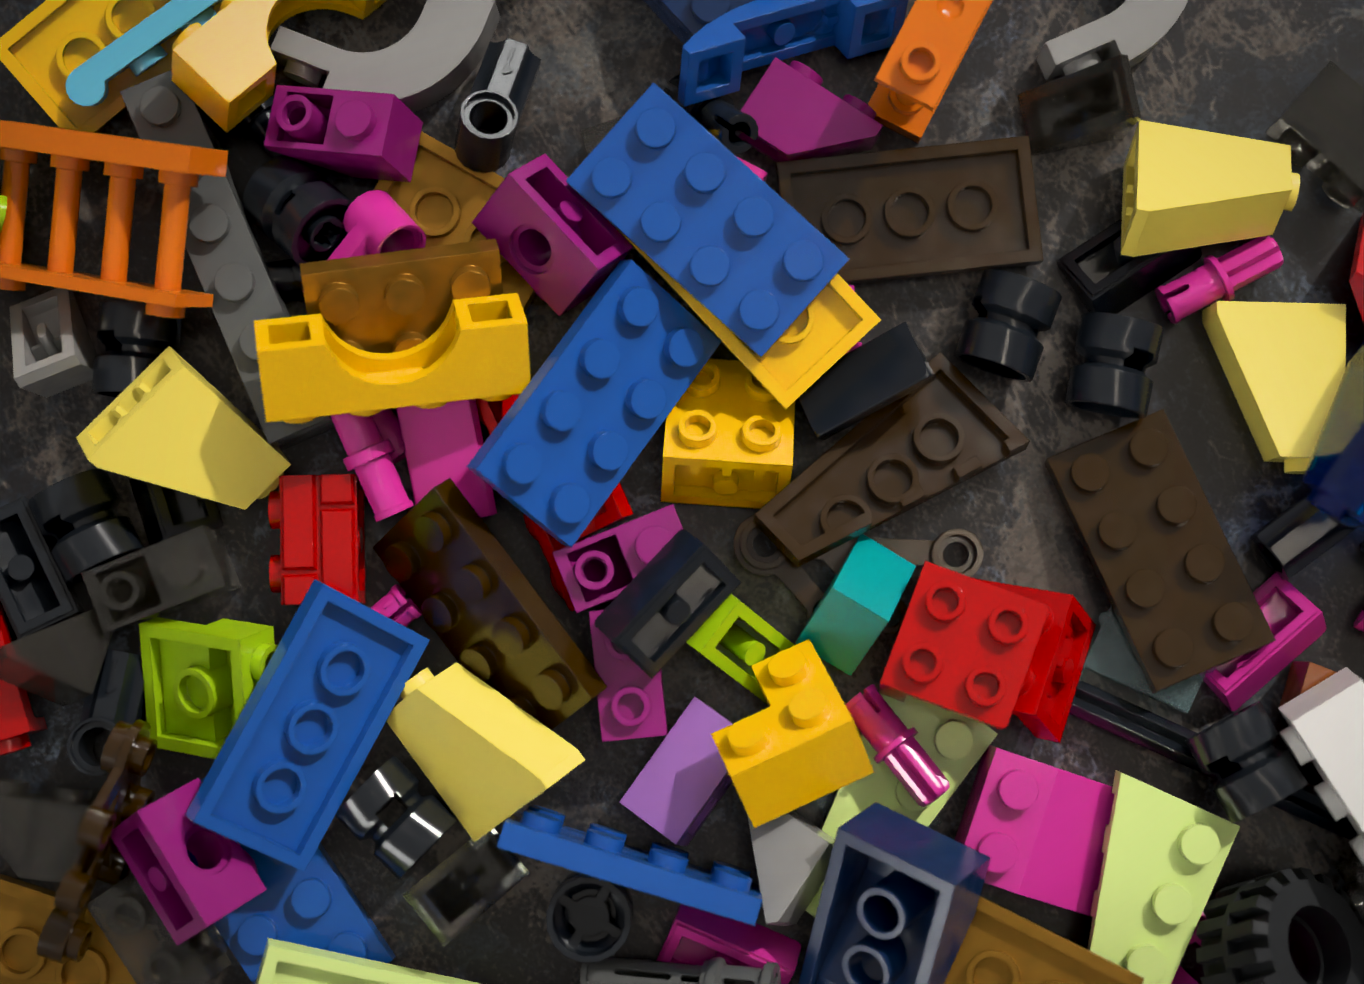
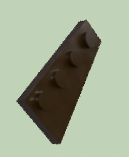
(891, 465)

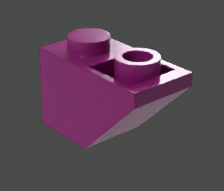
(804, 119)
(345, 131)
(607, 562)

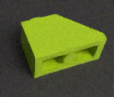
(737, 639)

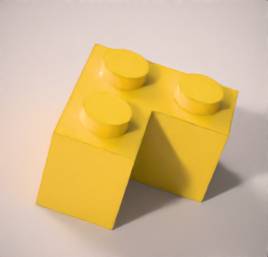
(797, 744)

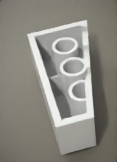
(1329, 731)

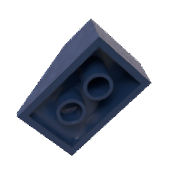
(892, 903)

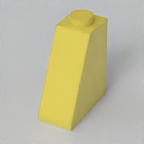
(1201, 189)
(1282, 370)
(183, 437)
(478, 746)

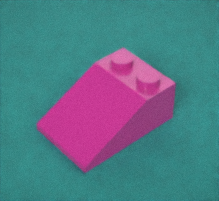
(1037, 828)

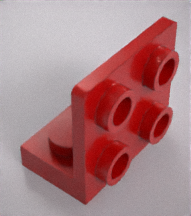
(964, 646)
(1056, 662)

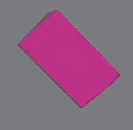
(441, 446)
(1295, 627)
(704, 935)

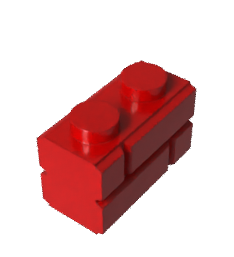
(319, 536)

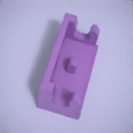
(682, 776)

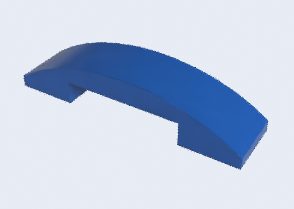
(781, 29)

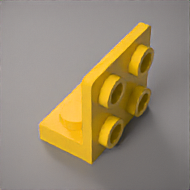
(727, 441)

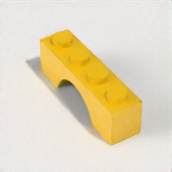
(229, 60)
(472, 355)

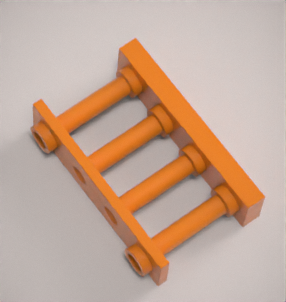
(924, 62)
(124, 162)

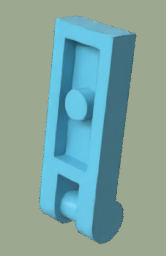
(135, 49)

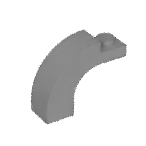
(1129, 30)
(417, 69)

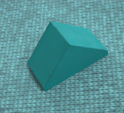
(857, 604)

